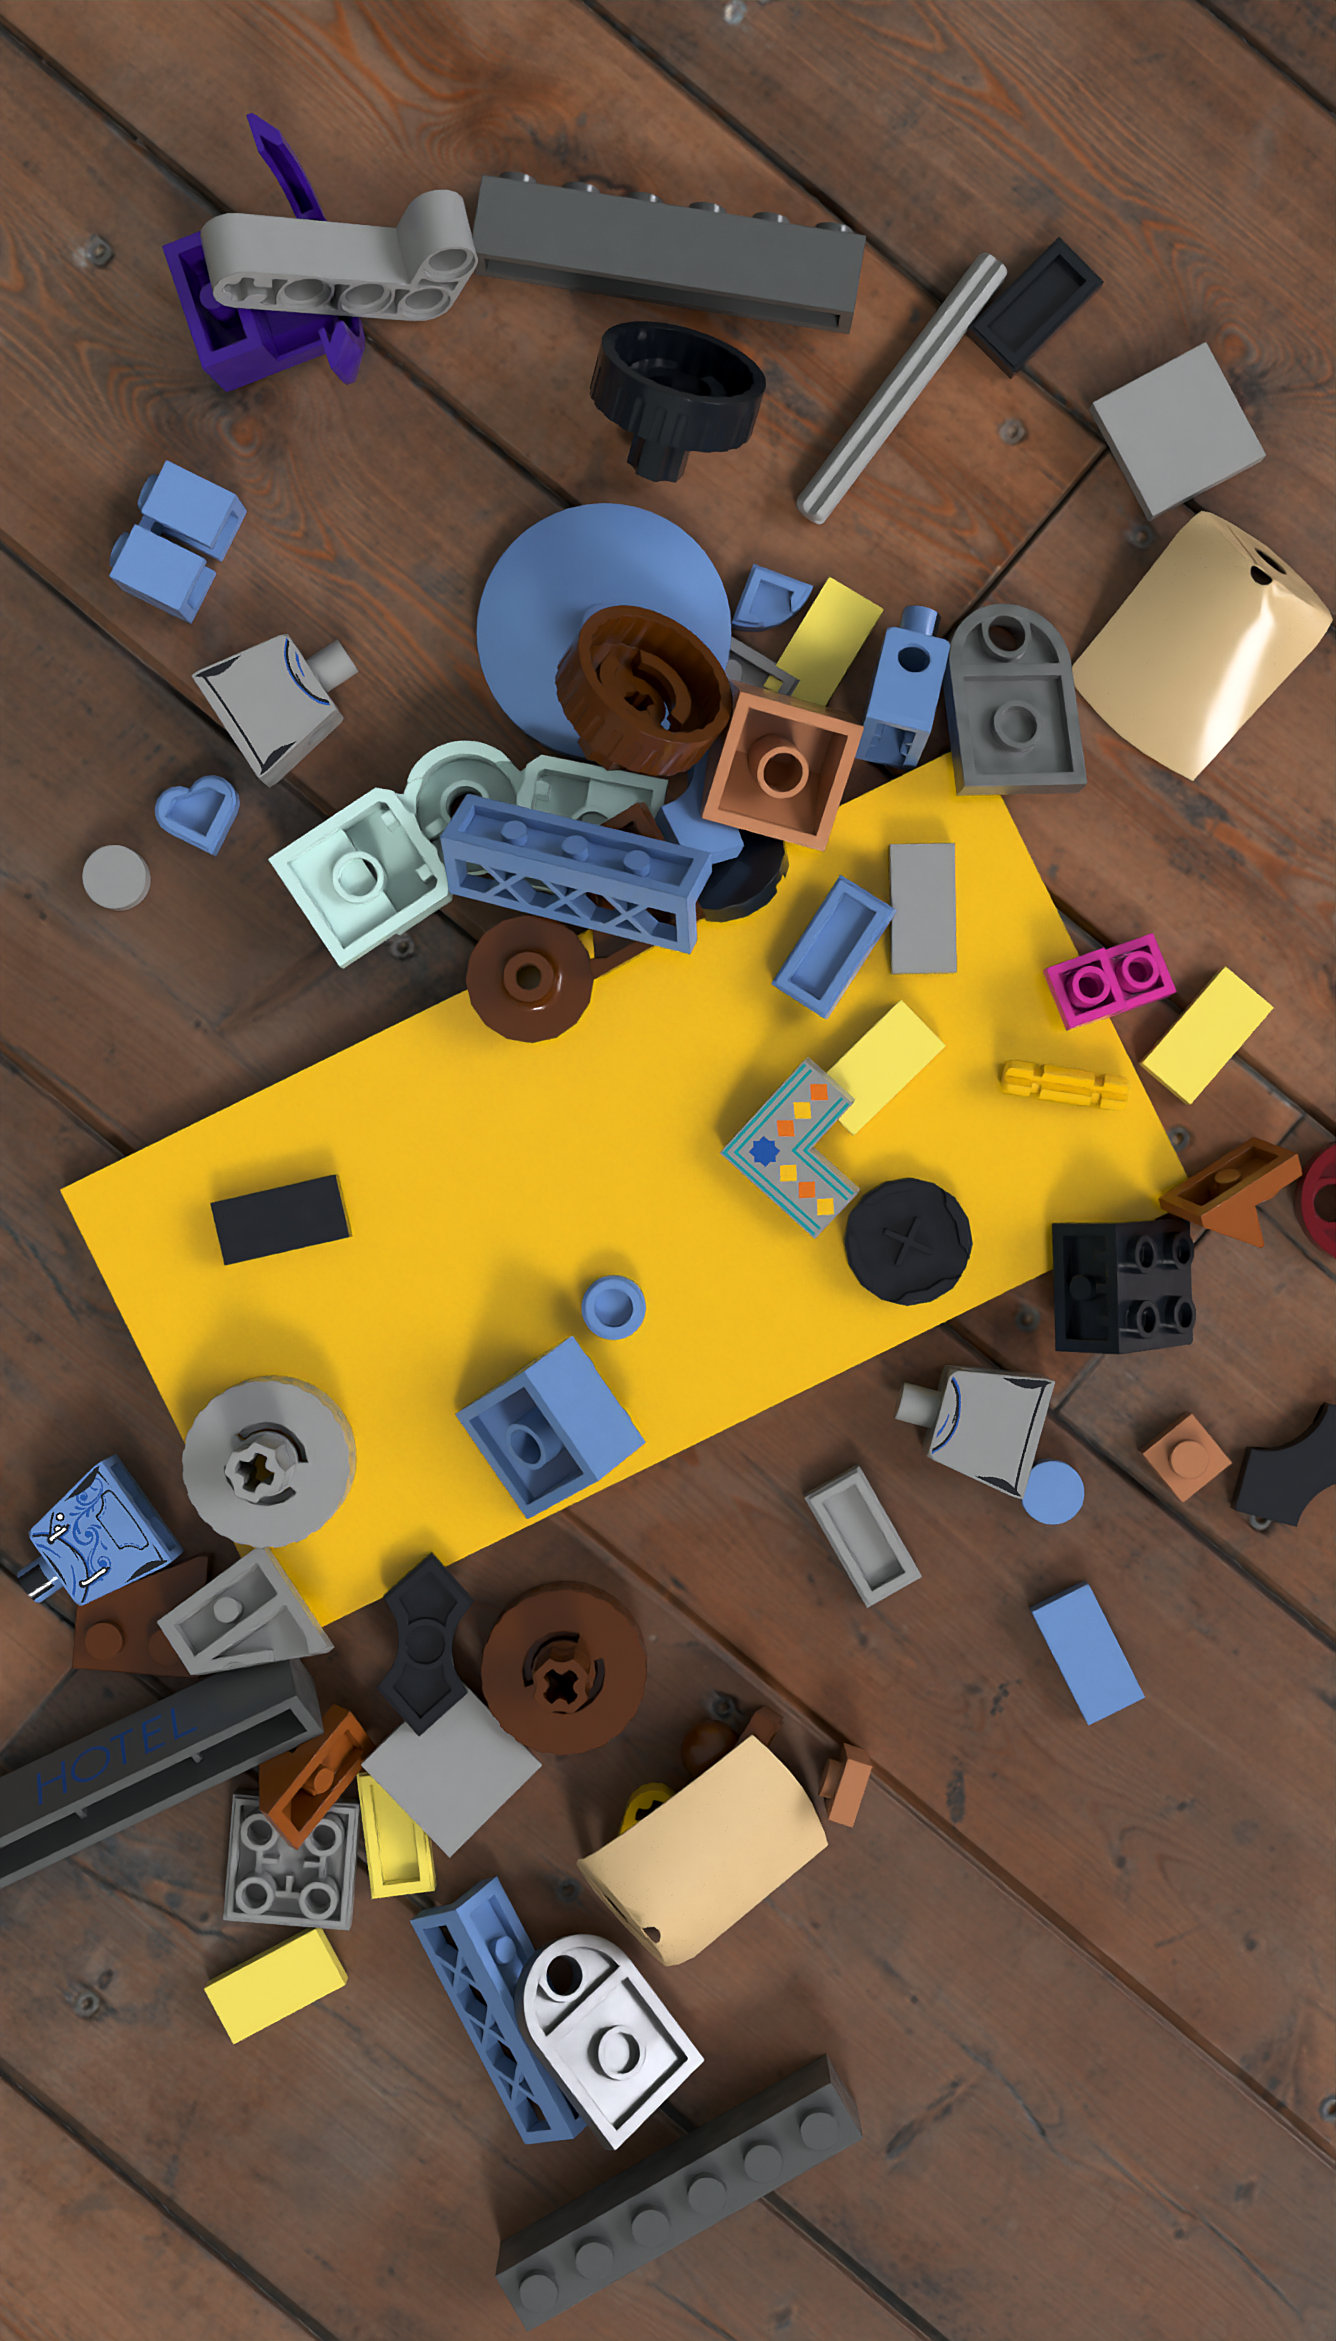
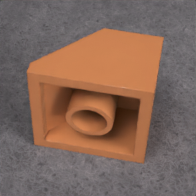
(780, 766)

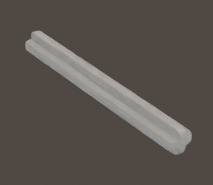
(901, 388)

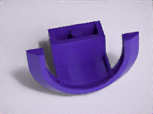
(251, 344)

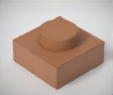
(1185, 1456)
(845, 1783)

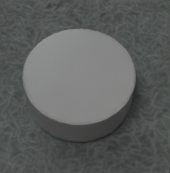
(116, 877)

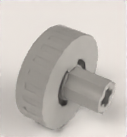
(222, 1468)

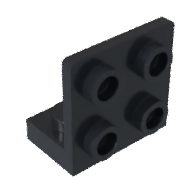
(1122, 1285)

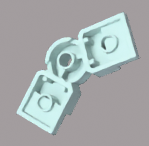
(382, 856)

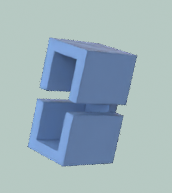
(189, 512)

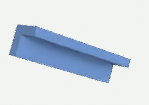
(574, 860)
(491, 1959)

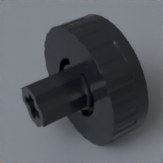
(675, 394)

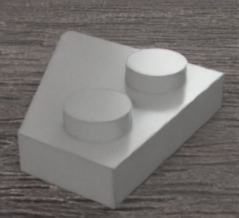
(244, 1620)

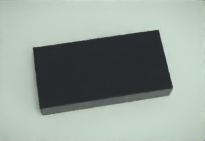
(1034, 307)
(281, 1219)

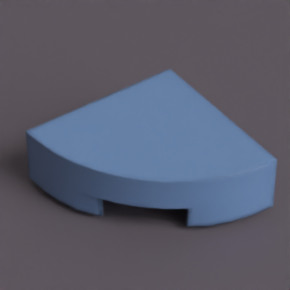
(769, 600)

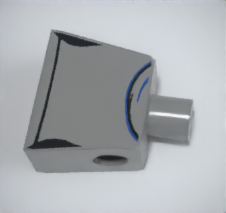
(276, 701)
(981, 1422)

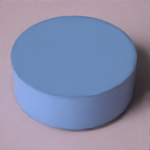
(613, 1307)
(1053, 1492)

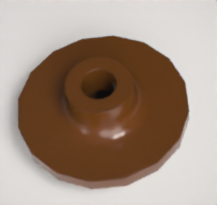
(536, 1012)

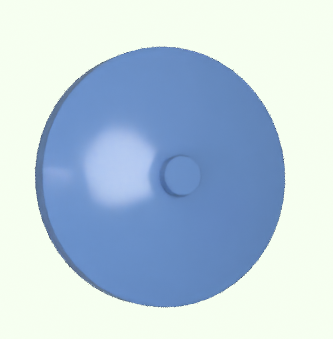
(564, 575)

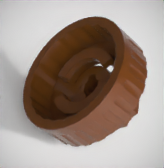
(617, 686)
(551, 1713)

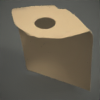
(1199, 645)
(708, 1853)

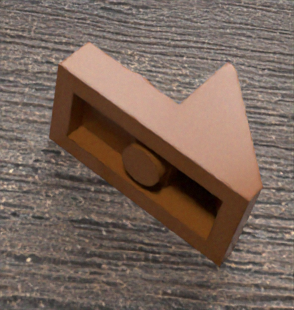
(1230, 1188)
(305, 1784)

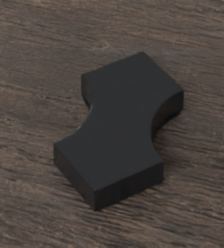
(1285, 1478)
(423, 1675)

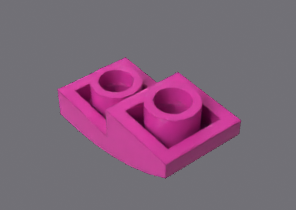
(1109, 982)

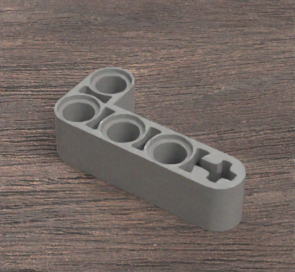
(344, 266)

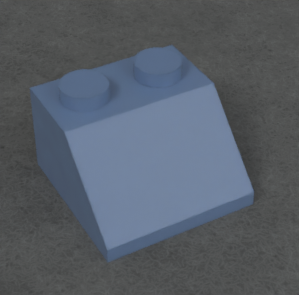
(551, 1428)

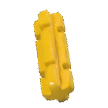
(1065, 1085)

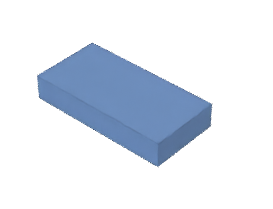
(833, 947)
(1086, 1652)

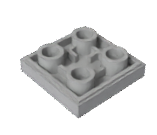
(1177, 431)
(453, 1771)
(287, 1885)

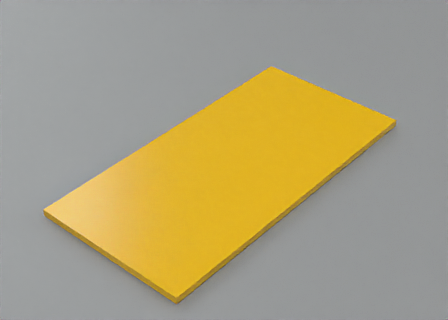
(521, 1172)

